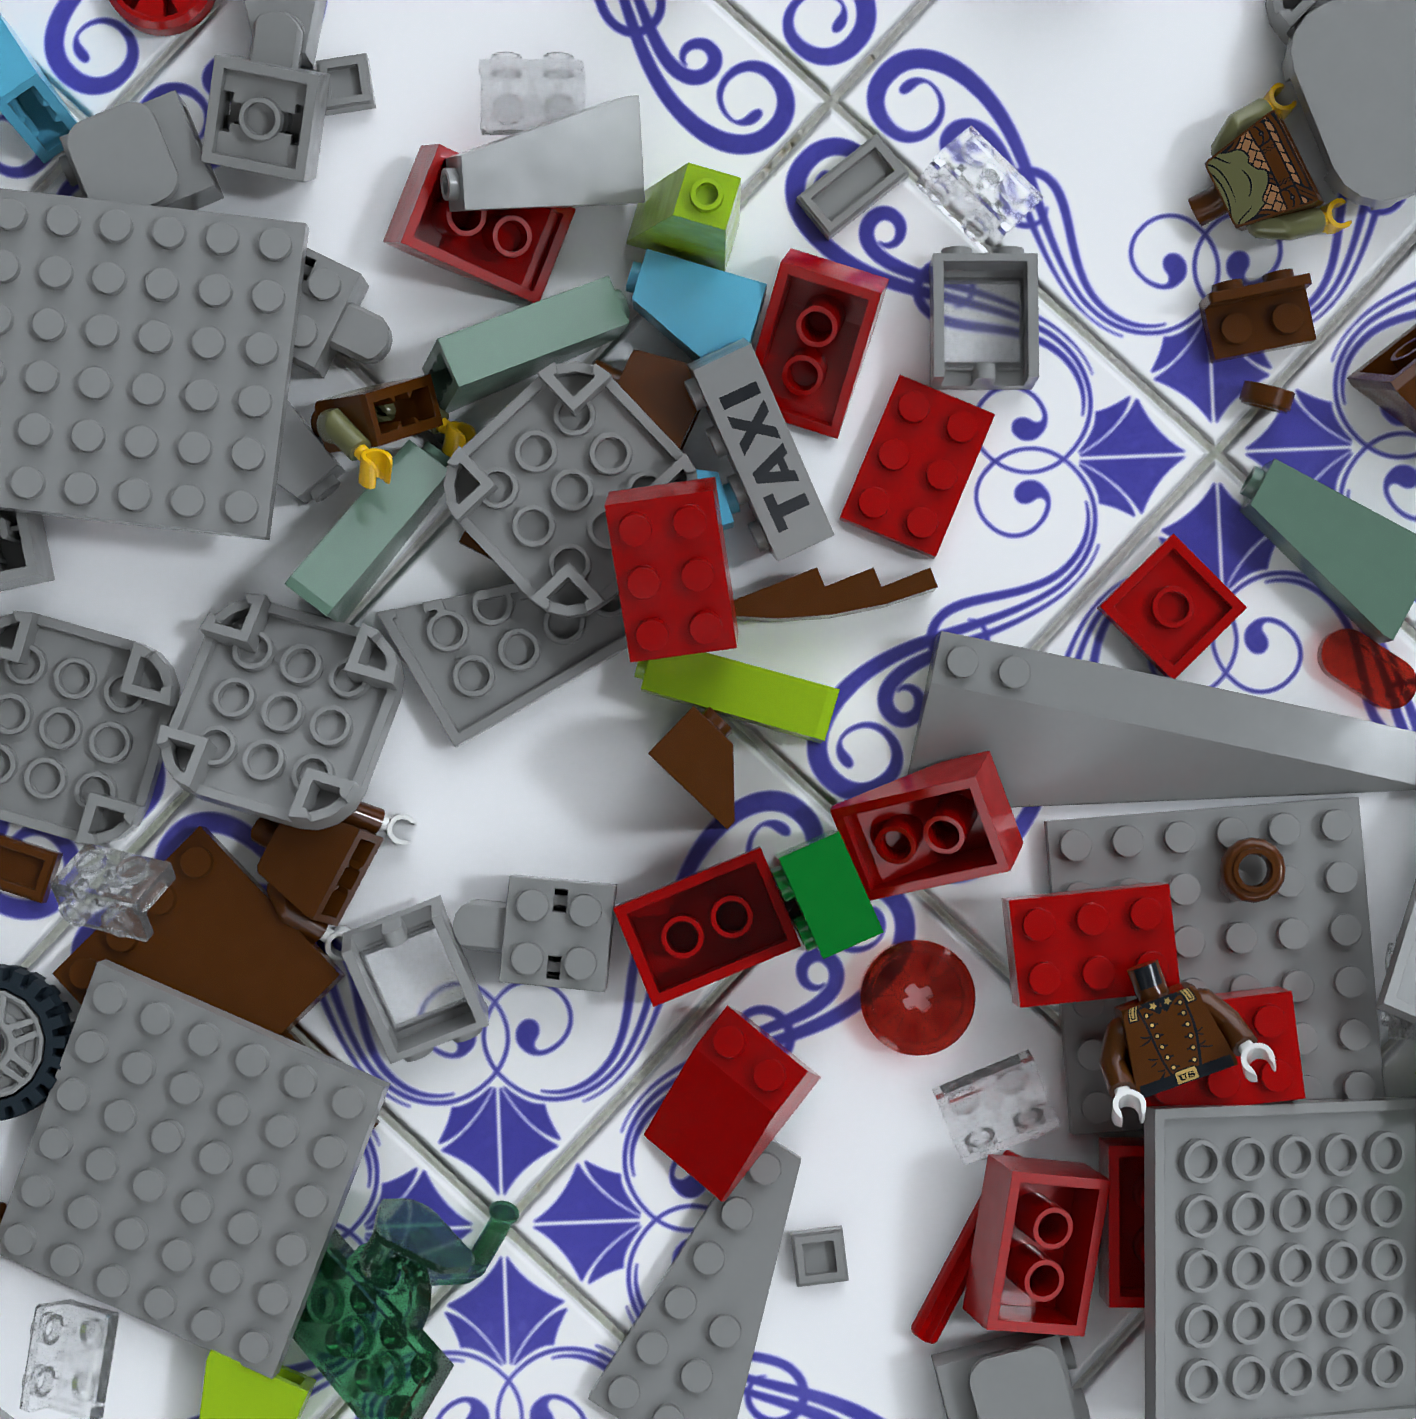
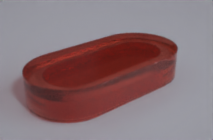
(1367, 669)

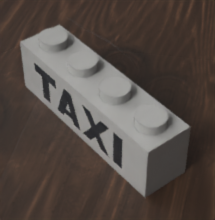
(759, 449)

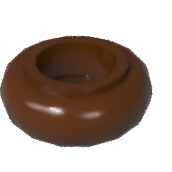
(1274, 876)

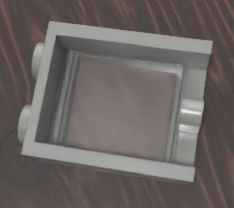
(984, 319)
(415, 981)

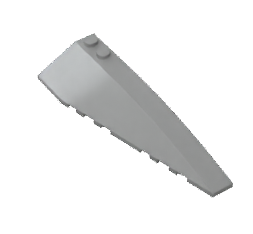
(1122, 735)

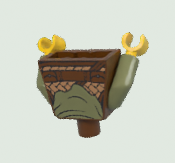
(1263, 177)
(382, 415)

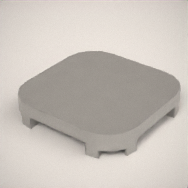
(1359, 95)
(540, 481)
(283, 714)
(79, 727)

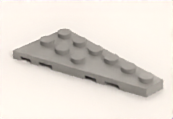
(497, 653)
(704, 1318)

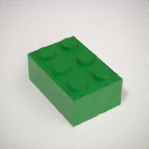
(827, 893)

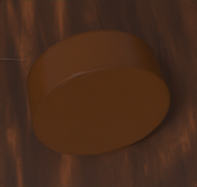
(1266, 397)

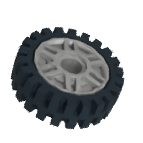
(35, 1037)

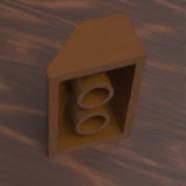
(701, 761)

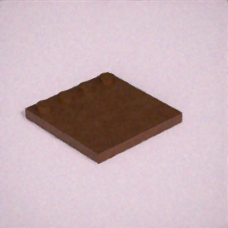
(216, 943)

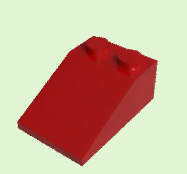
(493, 247)
(818, 338)
(930, 828)
(729, 1102)

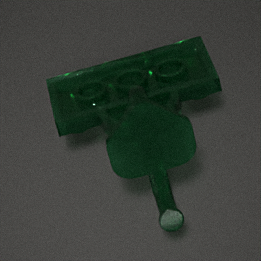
(374, 1301)

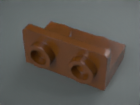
(1257, 316)

